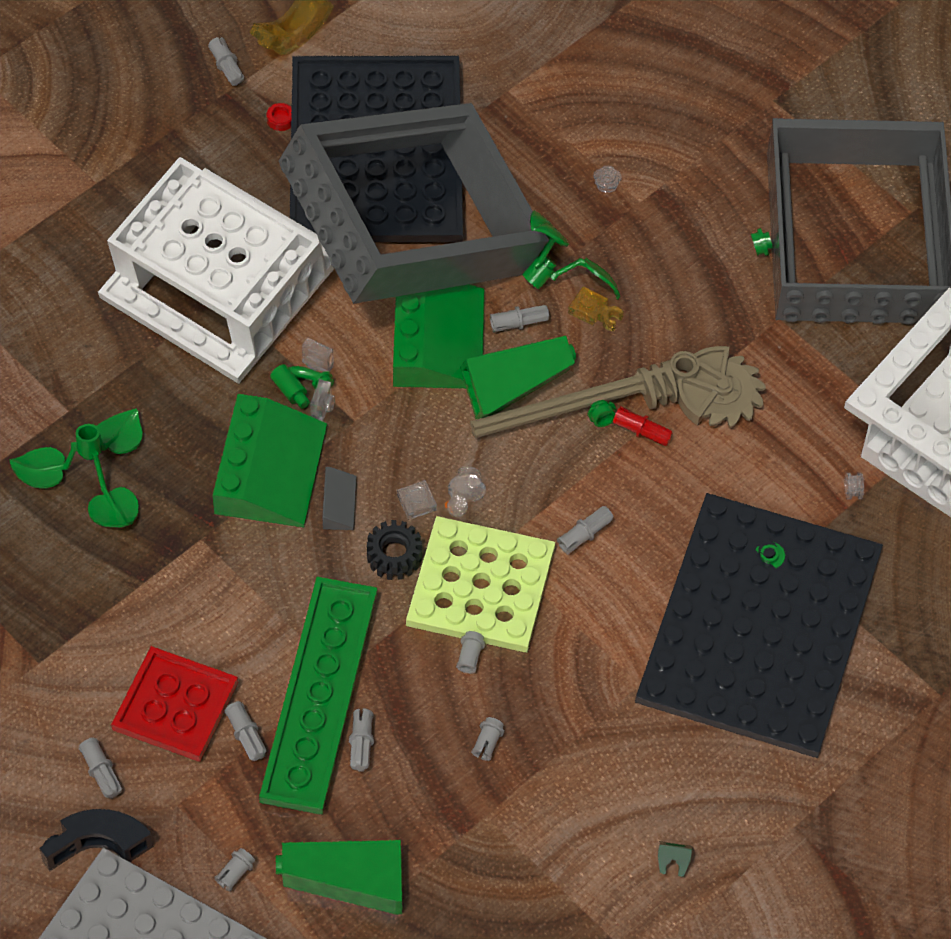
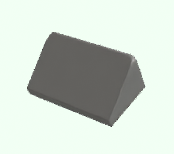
(339, 500)

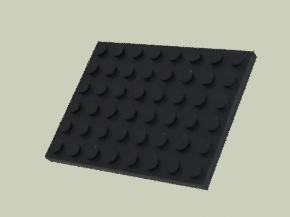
(397, 192)
(757, 641)

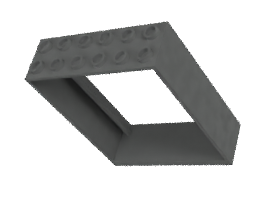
(863, 144)
(344, 236)

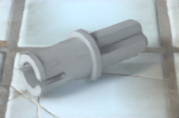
(226, 60)
(518, 318)
(585, 530)
(245, 730)
(361, 740)
(100, 768)

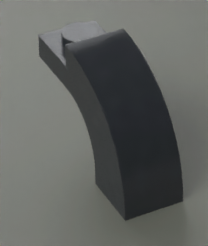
(97, 830)

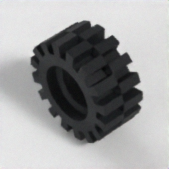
(394, 565)

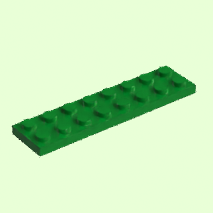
(318, 696)

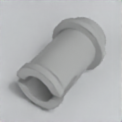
(472, 644)
(490, 732)
(235, 869)

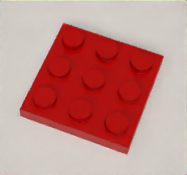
(175, 703)

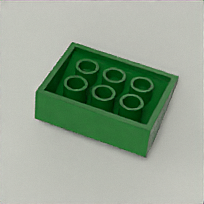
(436, 335)
(268, 462)

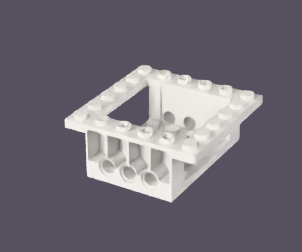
(254, 295)
(912, 439)

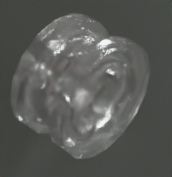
(854, 485)

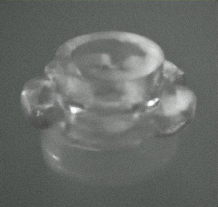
(607, 184)

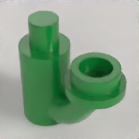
(287, 381)

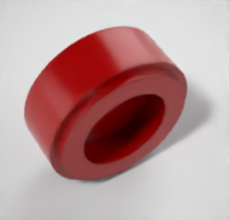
(279, 117)

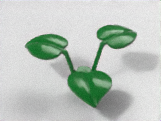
(543, 267)
(120, 435)

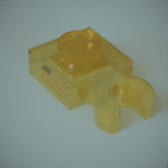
(592, 307)

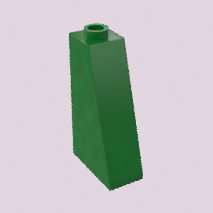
(513, 373)
(346, 871)

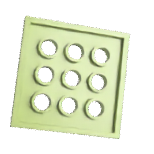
(462, 593)

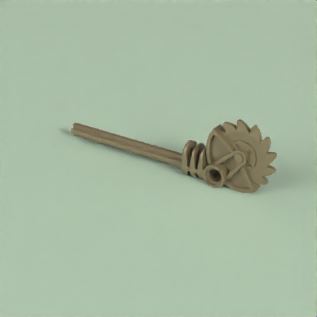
(711, 389)

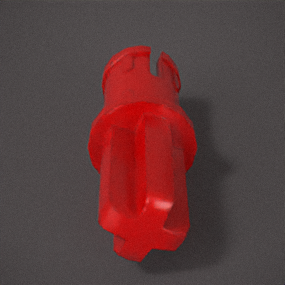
(642, 426)

